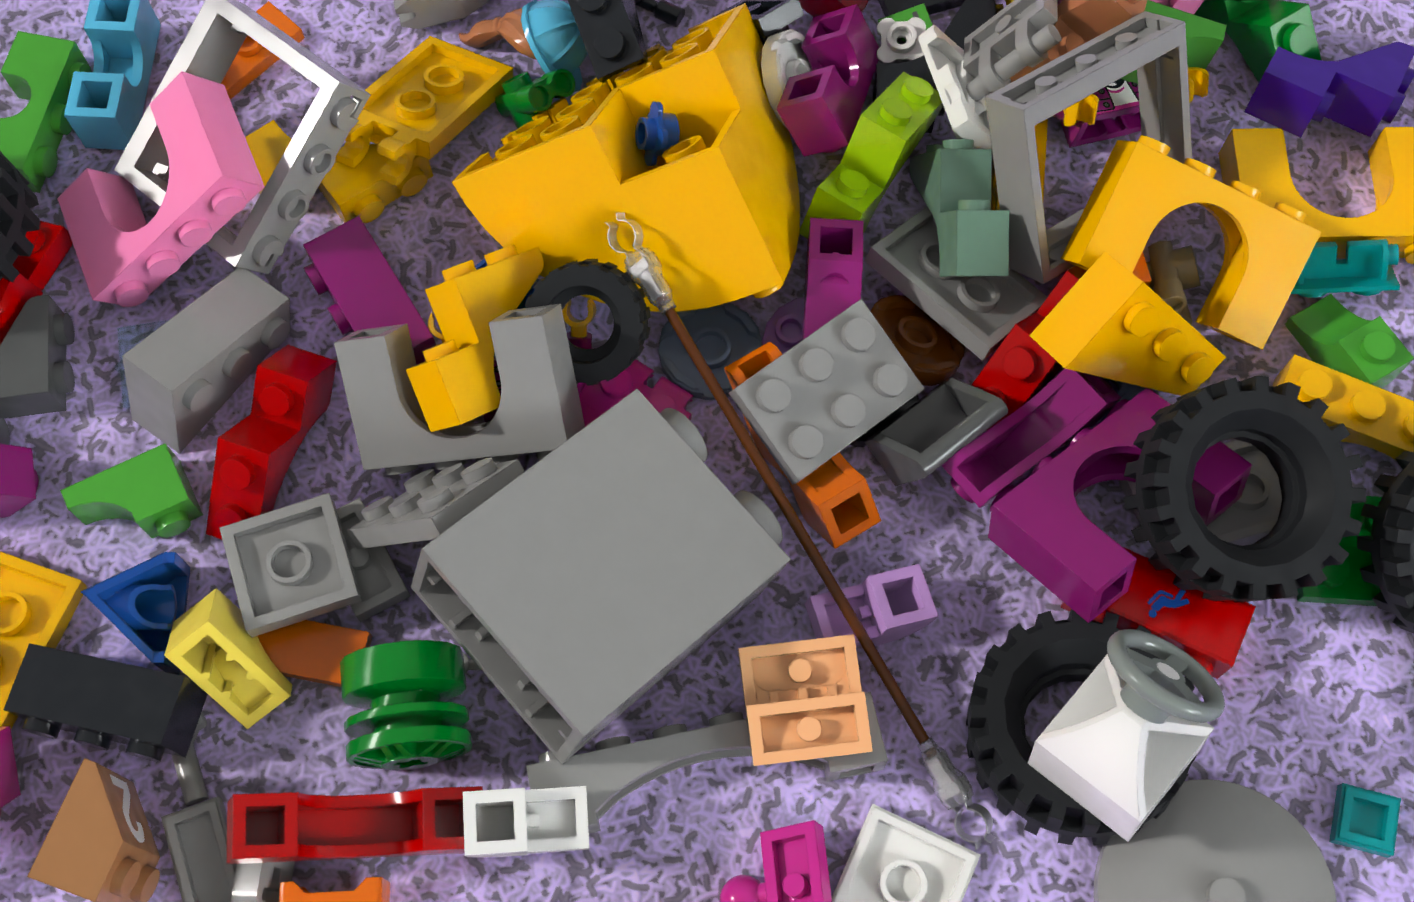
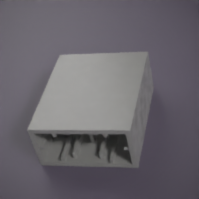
(599, 570)

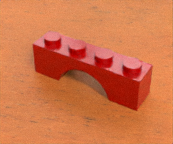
(344, 827)

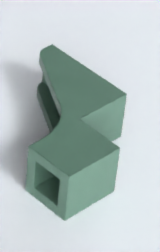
(957, 191)

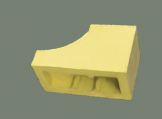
(225, 660)

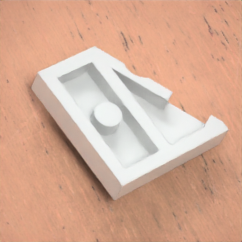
(945, 63)

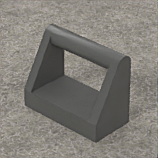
(934, 430)

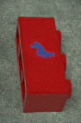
(1198, 626)

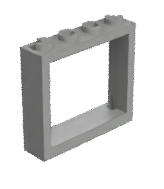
(1144, 43)
(307, 159)

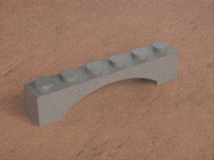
(624, 766)

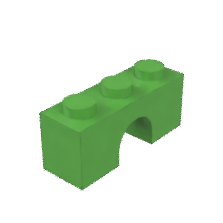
(42, 72)

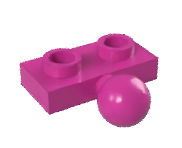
(792, 866)

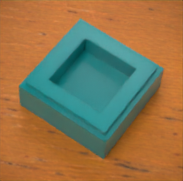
(1365, 820)

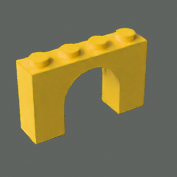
(1261, 161)
(1262, 243)

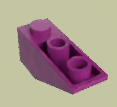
(831, 270)

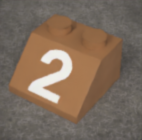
(100, 841)

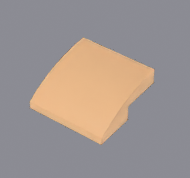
(804, 700)

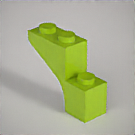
(876, 152)

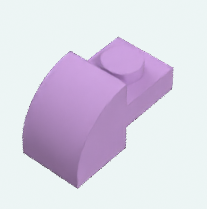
(886, 603)

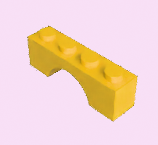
(1368, 412)

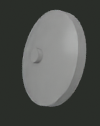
(1215, 847)

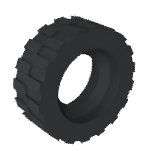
(622, 298)

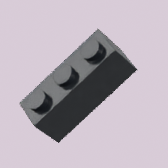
(105, 703)

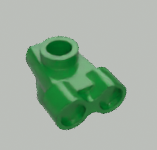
(528, 97)

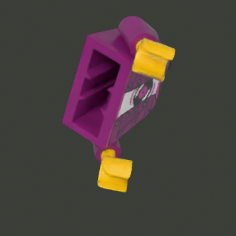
(1115, 110)

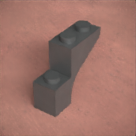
(35, 363)

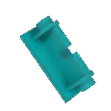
(1363, 271)

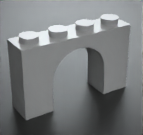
(535, 409)

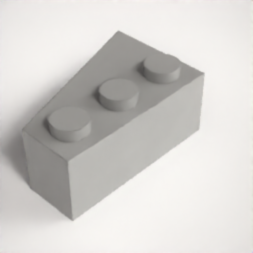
(203, 356)

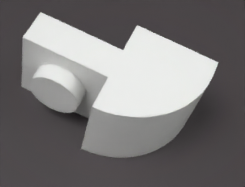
(525, 821)

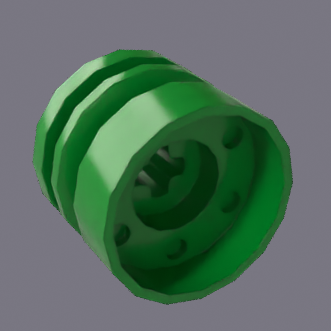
(404, 699)

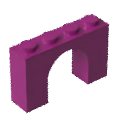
(1055, 540)

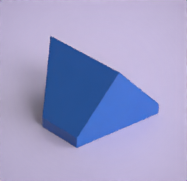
(146, 603)

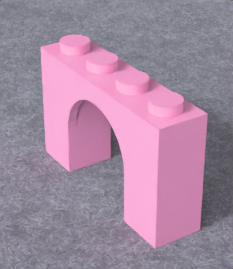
(207, 185)

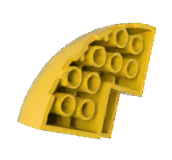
(712, 207)

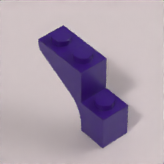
(1347, 91)

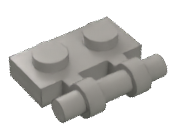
(1009, 43)

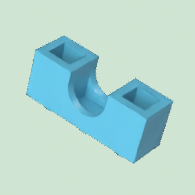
(111, 99)

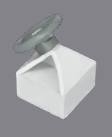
(1129, 730)

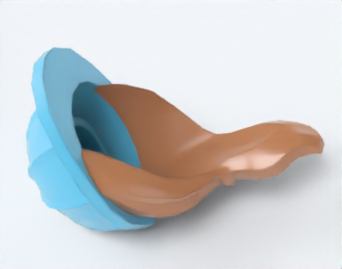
(538, 30)

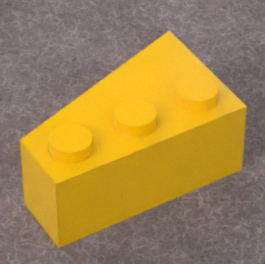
(1125, 333)

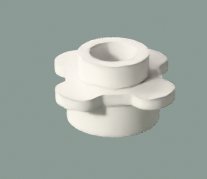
(893, 30)

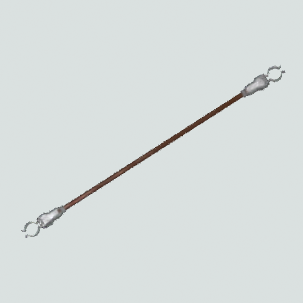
(948, 782)

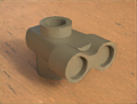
(1172, 273)

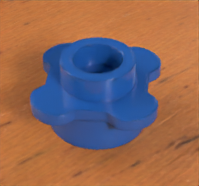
(656, 133)

